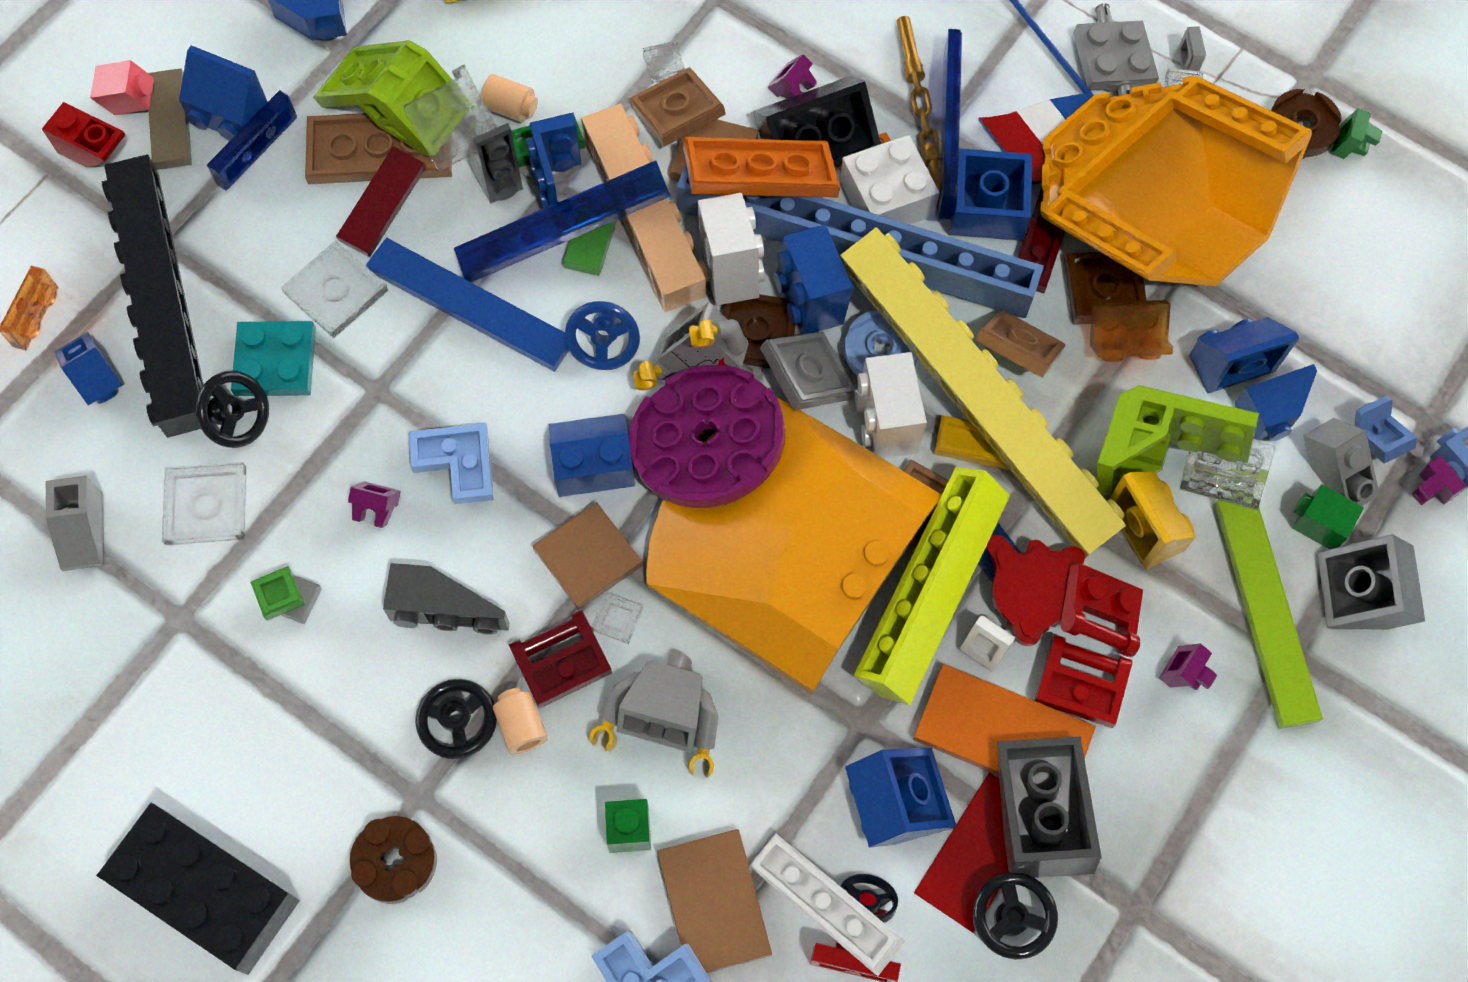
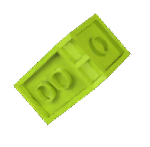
(381, 82)
(1153, 419)

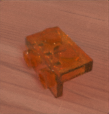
(1130, 329)

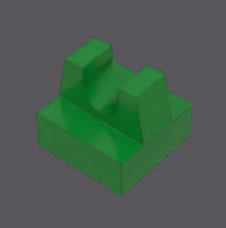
(1356, 135)

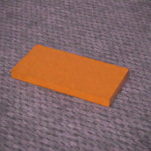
(760, 167)
(972, 715)

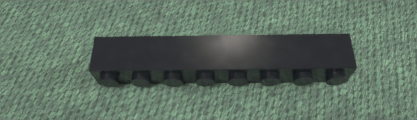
(156, 294)

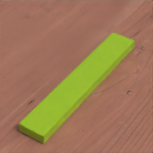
(1268, 615)

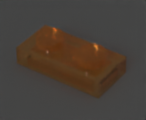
(28, 308)

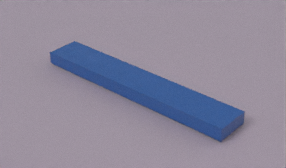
(469, 304)

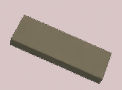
(168, 122)

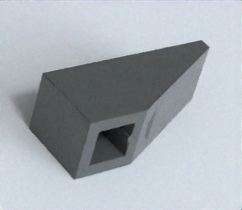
(495, 163)
(430, 597)

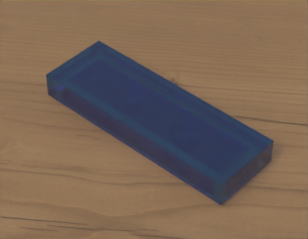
(252, 140)

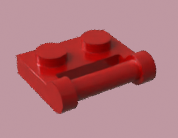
(1107, 599)
(1080, 692)

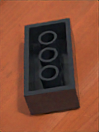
(198, 888)

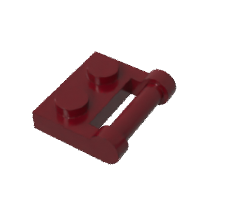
(566, 669)

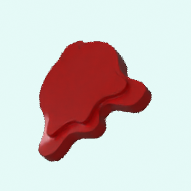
(1030, 585)

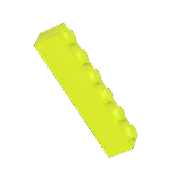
(932, 585)

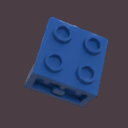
(550, 149)

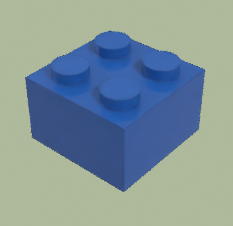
(993, 194)
(813, 280)

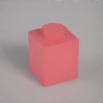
(122, 87)

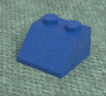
(219, 93)
(1241, 352)
(591, 455)
(899, 796)

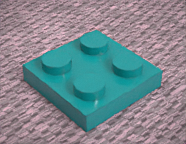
(276, 356)

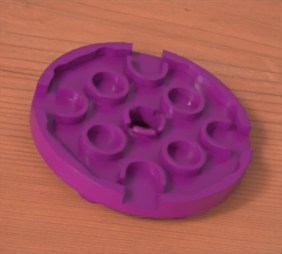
(730, 463)

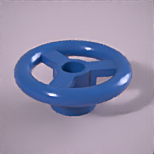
(606, 320)

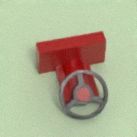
(840, 959)

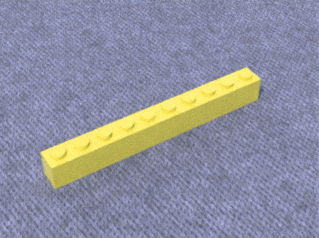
(982, 393)

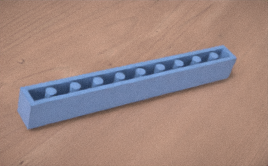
(945, 262)

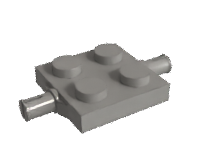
(1115, 53)

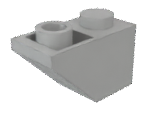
(1343, 460)
(75, 522)

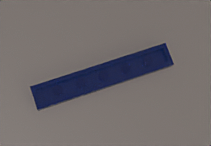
(950, 125)
(562, 221)

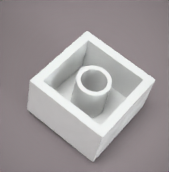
(890, 181)
(730, 248)
(891, 405)

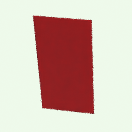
(968, 857)

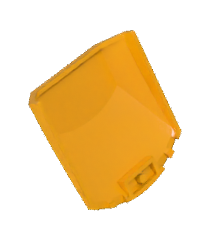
(795, 555)

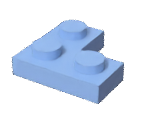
(463, 451)
(626, 962)

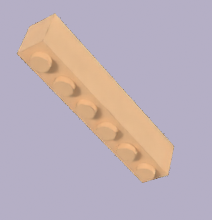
(656, 228)

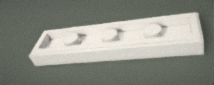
(827, 904)

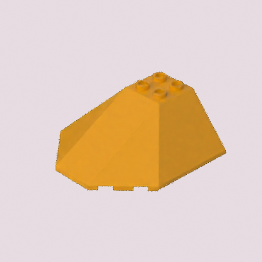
(1172, 178)

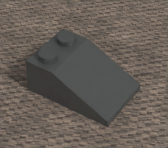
(1047, 808)

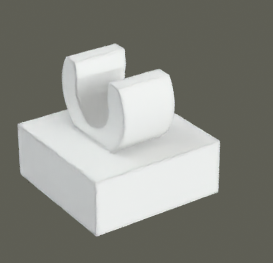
(987, 642)

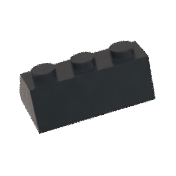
(829, 113)

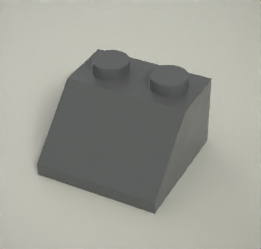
(1371, 585)

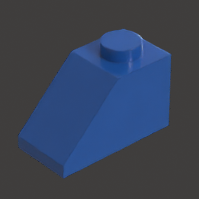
(312, 17)
(88, 370)
(1278, 402)

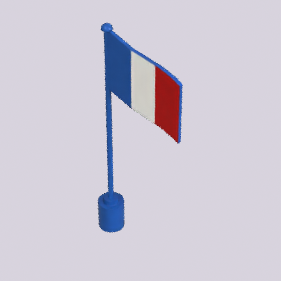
(1026, 128)

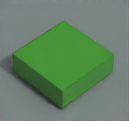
(277, 593)

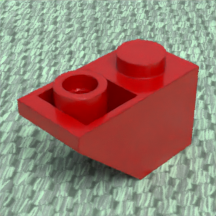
(81, 136)

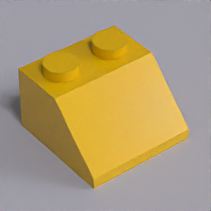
(1152, 518)

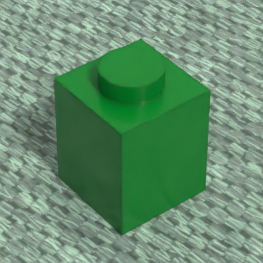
(1326, 517)
(627, 825)

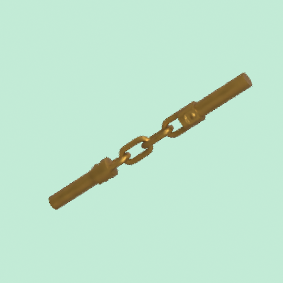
(915, 74)

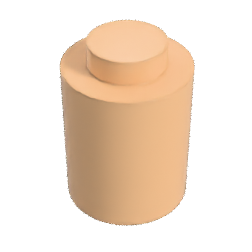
(509, 98)
(519, 721)

